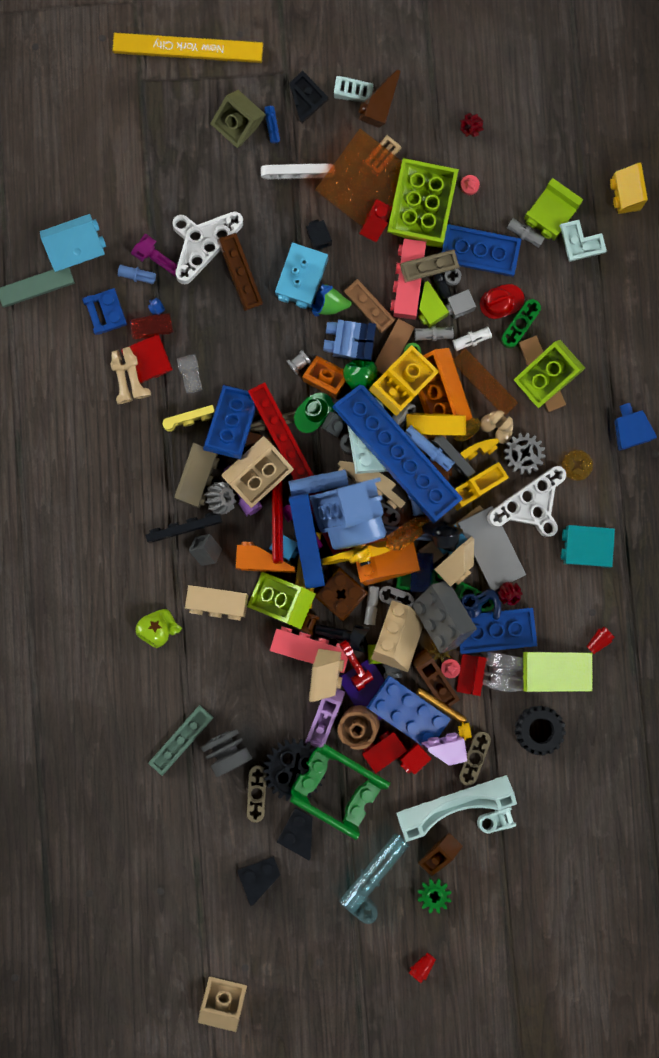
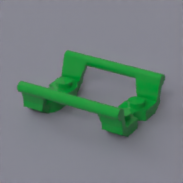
(355, 808)

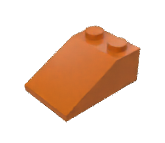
(256, 559)
(389, 564)

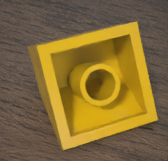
(629, 189)

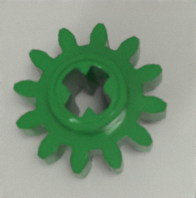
(438, 902)

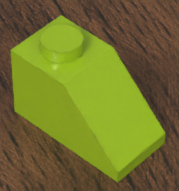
(431, 307)

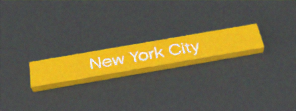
(187, 47)

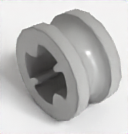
(457, 279)

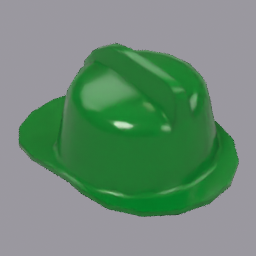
(313, 412)

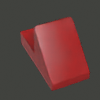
(376, 221)

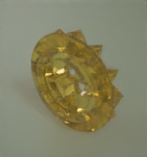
(472, 428)
(577, 474)

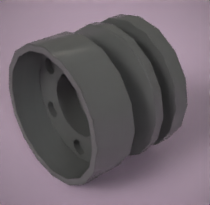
(226, 752)

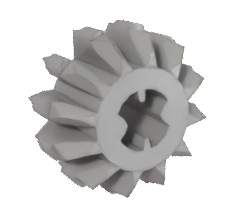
(220, 498)

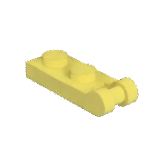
(188, 418)

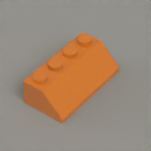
(444, 391)

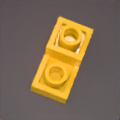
(484, 447)

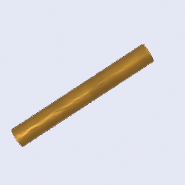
(440, 705)

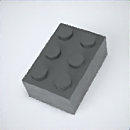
(444, 616)

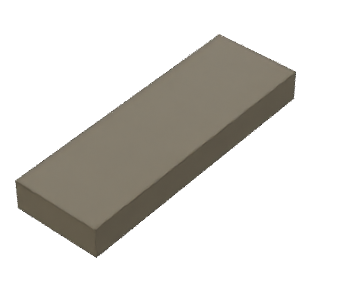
(429, 266)

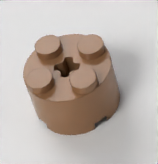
(352, 735)

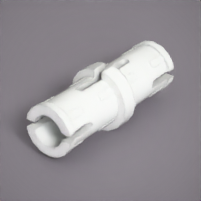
(472, 338)

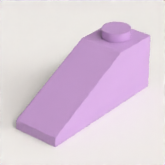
(324, 719)

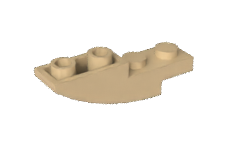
(384, 487)

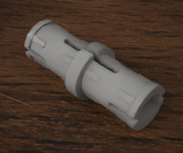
(525, 233)
(433, 333)

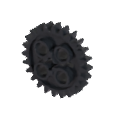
(276, 766)

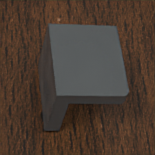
(205, 550)

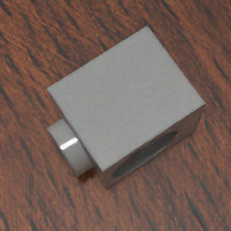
(460, 304)

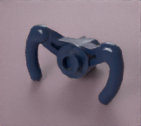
(473, 604)

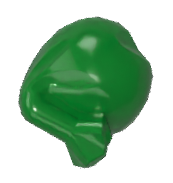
(360, 373)

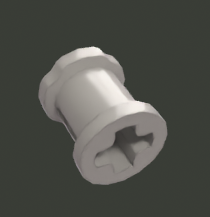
(299, 362)

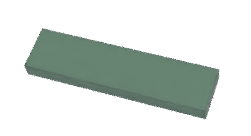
(35, 286)
(180, 740)

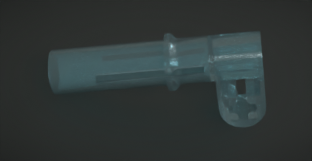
(357, 895)

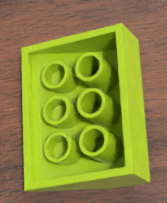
(423, 202)

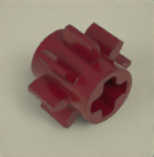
(471, 125)
(509, 593)

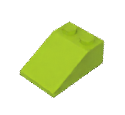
(549, 373)
(281, 600)

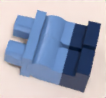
(352, 340)

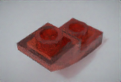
(151, 325)

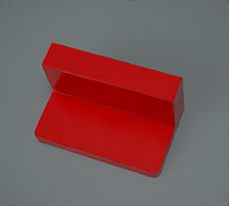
(471, 674)

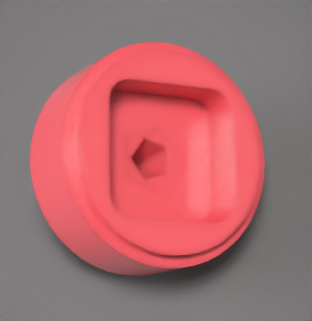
(470, 185)
(450, 668)

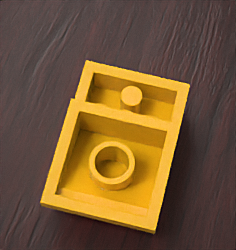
(403, 380)

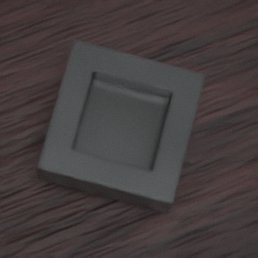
(333, 424)

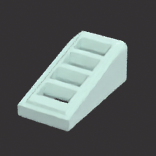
(354, 83)

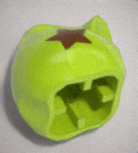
(157, 627)

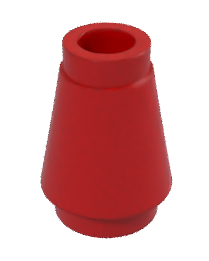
(601, 639)
(422, 968)

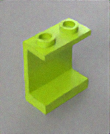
(553, 208)

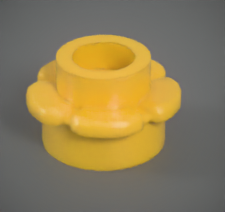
(465, 730)

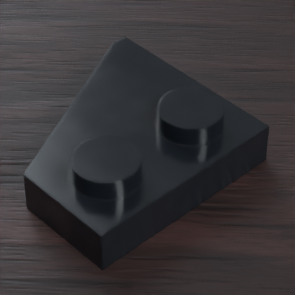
(306, 96)
(298, 834)
(258, 878)

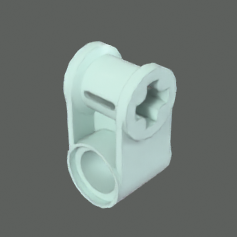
(498, 820)

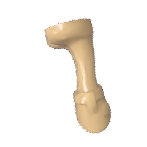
(130, 366)
(504, 425)

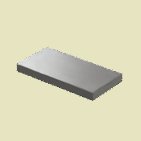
(492, 550)

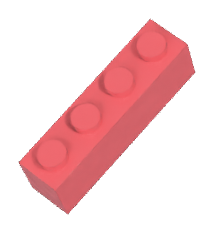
(407, 293)
(301, 646)

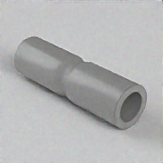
(371, 608)

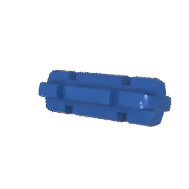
(272, 124)

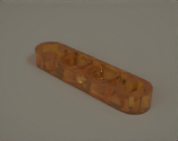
(406, 534)

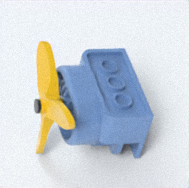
(352, 520)

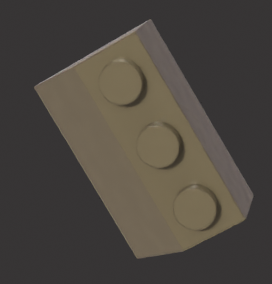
(196, 476)

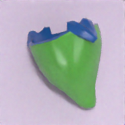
(329, 301)

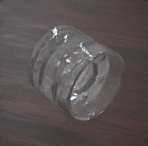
(503, 672)

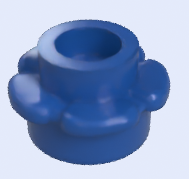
(156, 306)

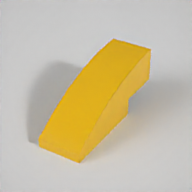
(437, 423)
(480, 484)

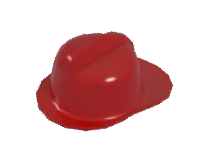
(502, 301)

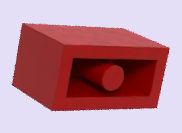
(384, 751)
(414, 759)

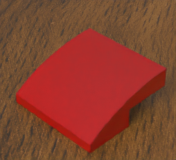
(151, 358)

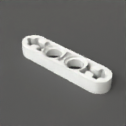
(295, 171)

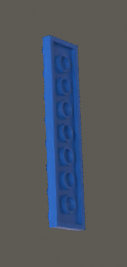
(397, 453)

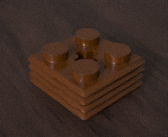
(341, 607)

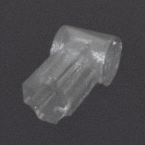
(189, 369)

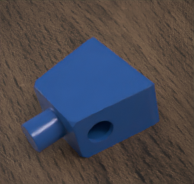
(632, 428)

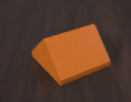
(325, 377)

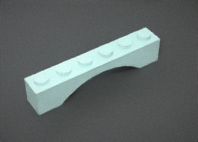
(492, 794)

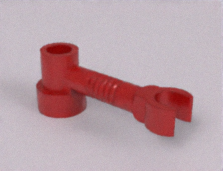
(362, 677)

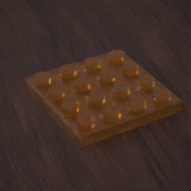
(360, 177)

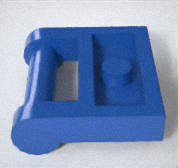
(111, 310)

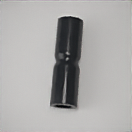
(441, 287)

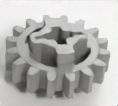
(535, 459)

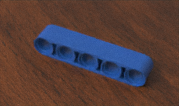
(307, 541)

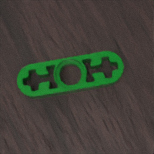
(524, 309)

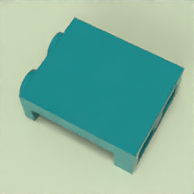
(588, 546)

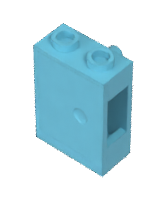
(73, 242)
(301, 275)

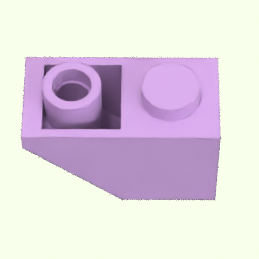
(448, 749)

